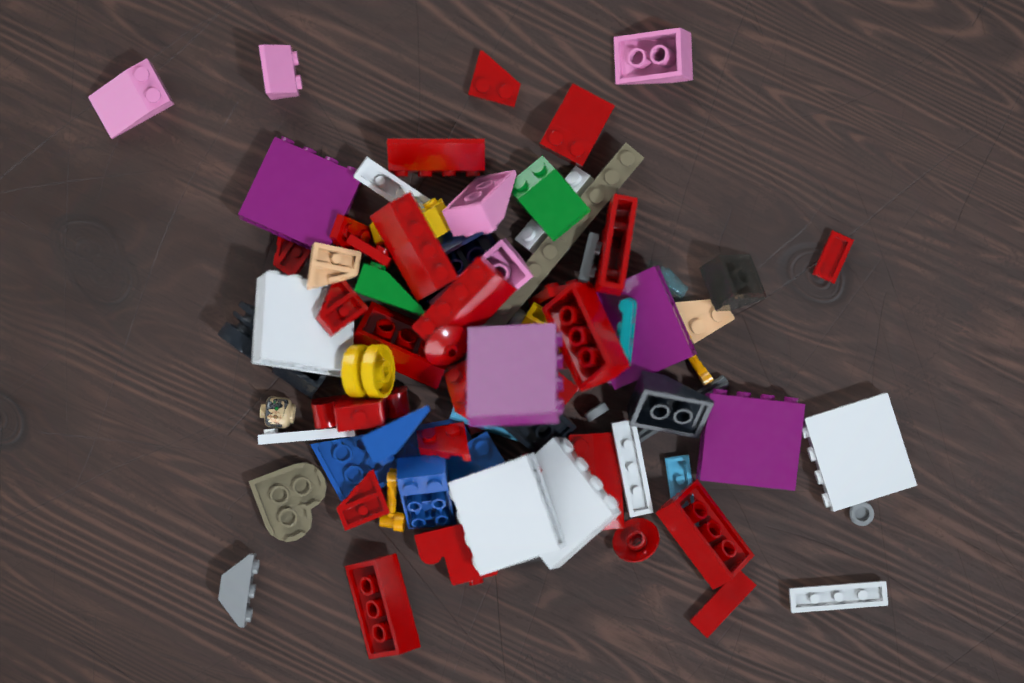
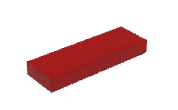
(722, 604)

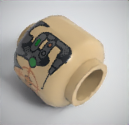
(278, 412)

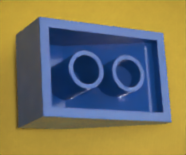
(390, 438)
(482, 454)

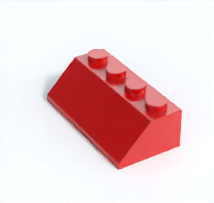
(436, 156)
(414, 246)
(468, 300)
(588, 336)
(407, 346)
(601, 457)
(711, 546)
(383, 606)

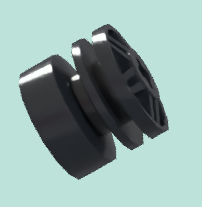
(240, 335)

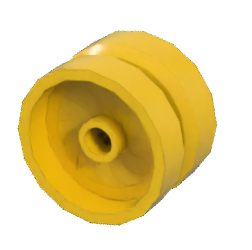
(368, 371)

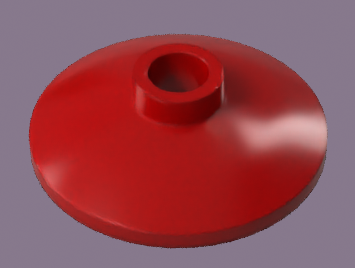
(446, 345)
(636, 531)

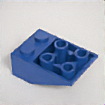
(425, 491)

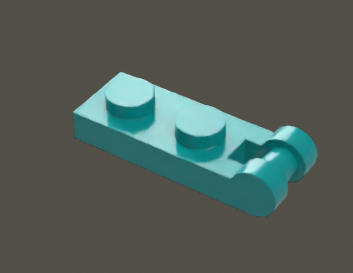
(627, 326)

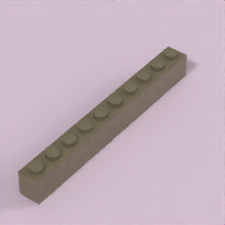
(551, 252)

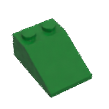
(548, 198)
(381, 286)

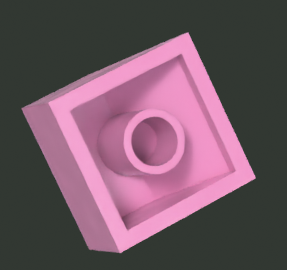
(279, 71)

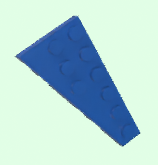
(348, 461)

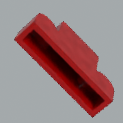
(616, 244)
(359, 413)
(451, 544)

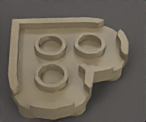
(288, 499)

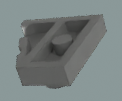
(592, 248)

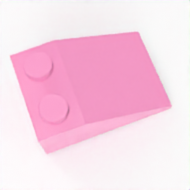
(653, 57)
(130, 98)
(480, 204)

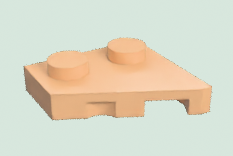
(331, 265)
(702, 318)

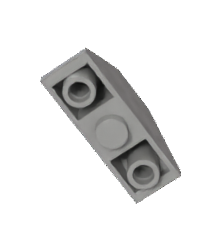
(238, 588)

